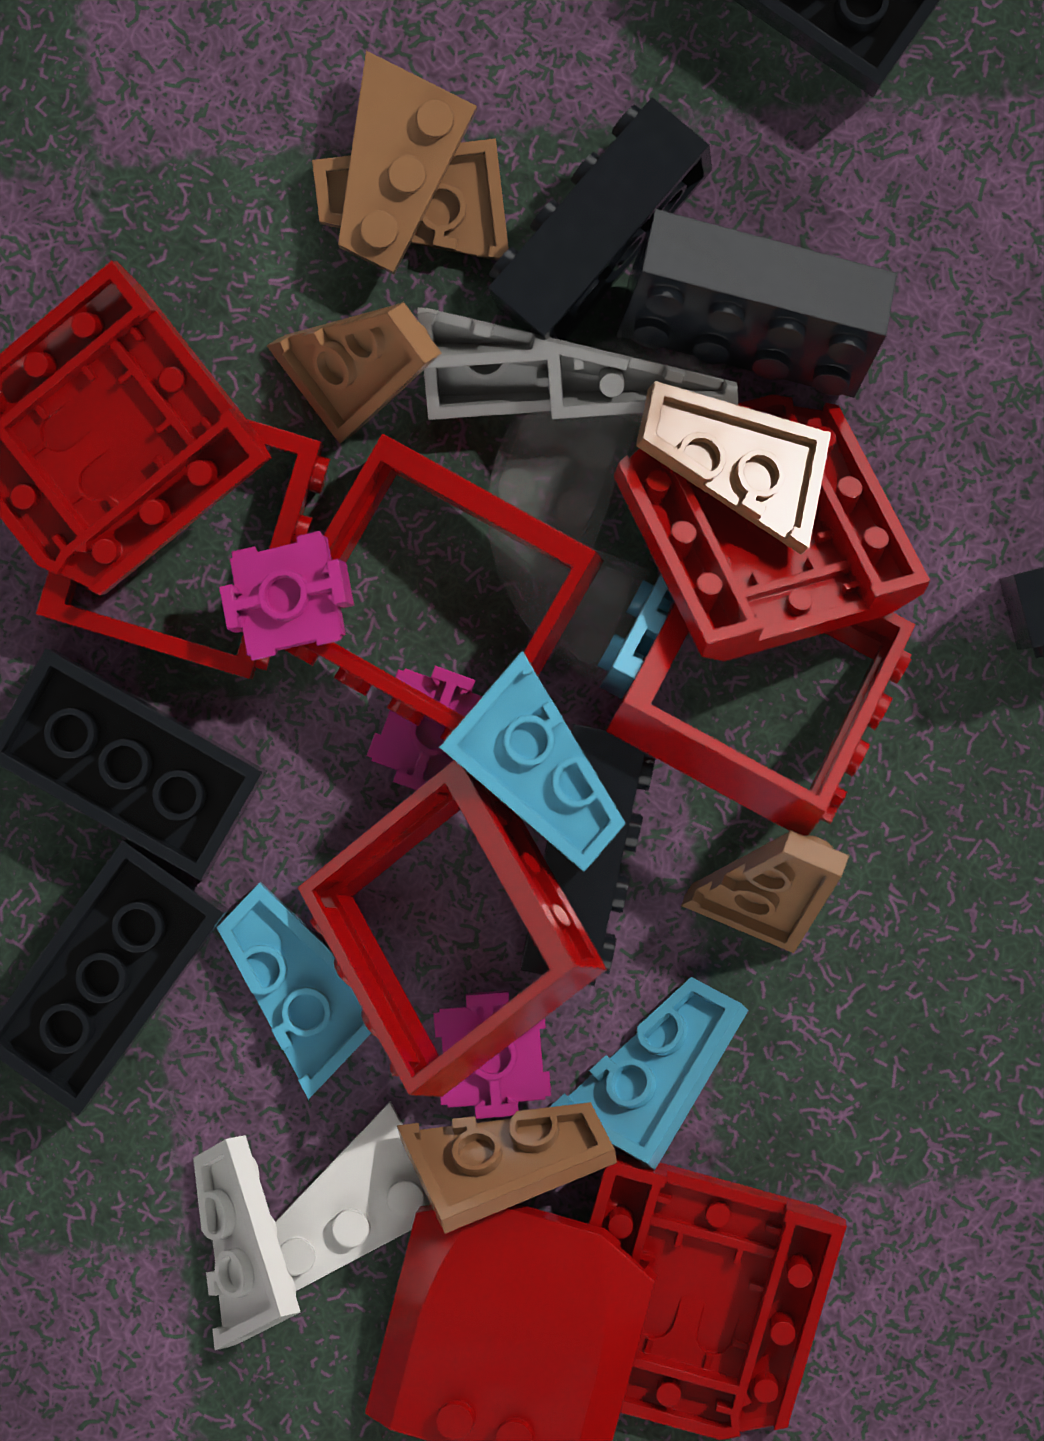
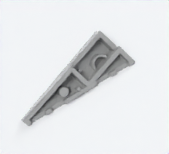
(513, 371)

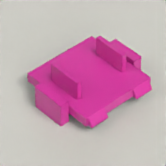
(287, 596)
(414, 748)
(509, 1076)

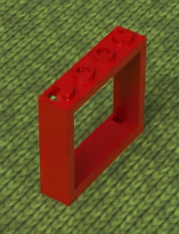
(307, 476)
(352, 518)
(740, 776)
(366, 970)

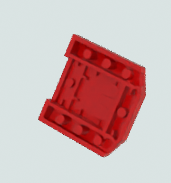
(112, 434)
(750, 589)
(730, 1296)
(510, 1330)

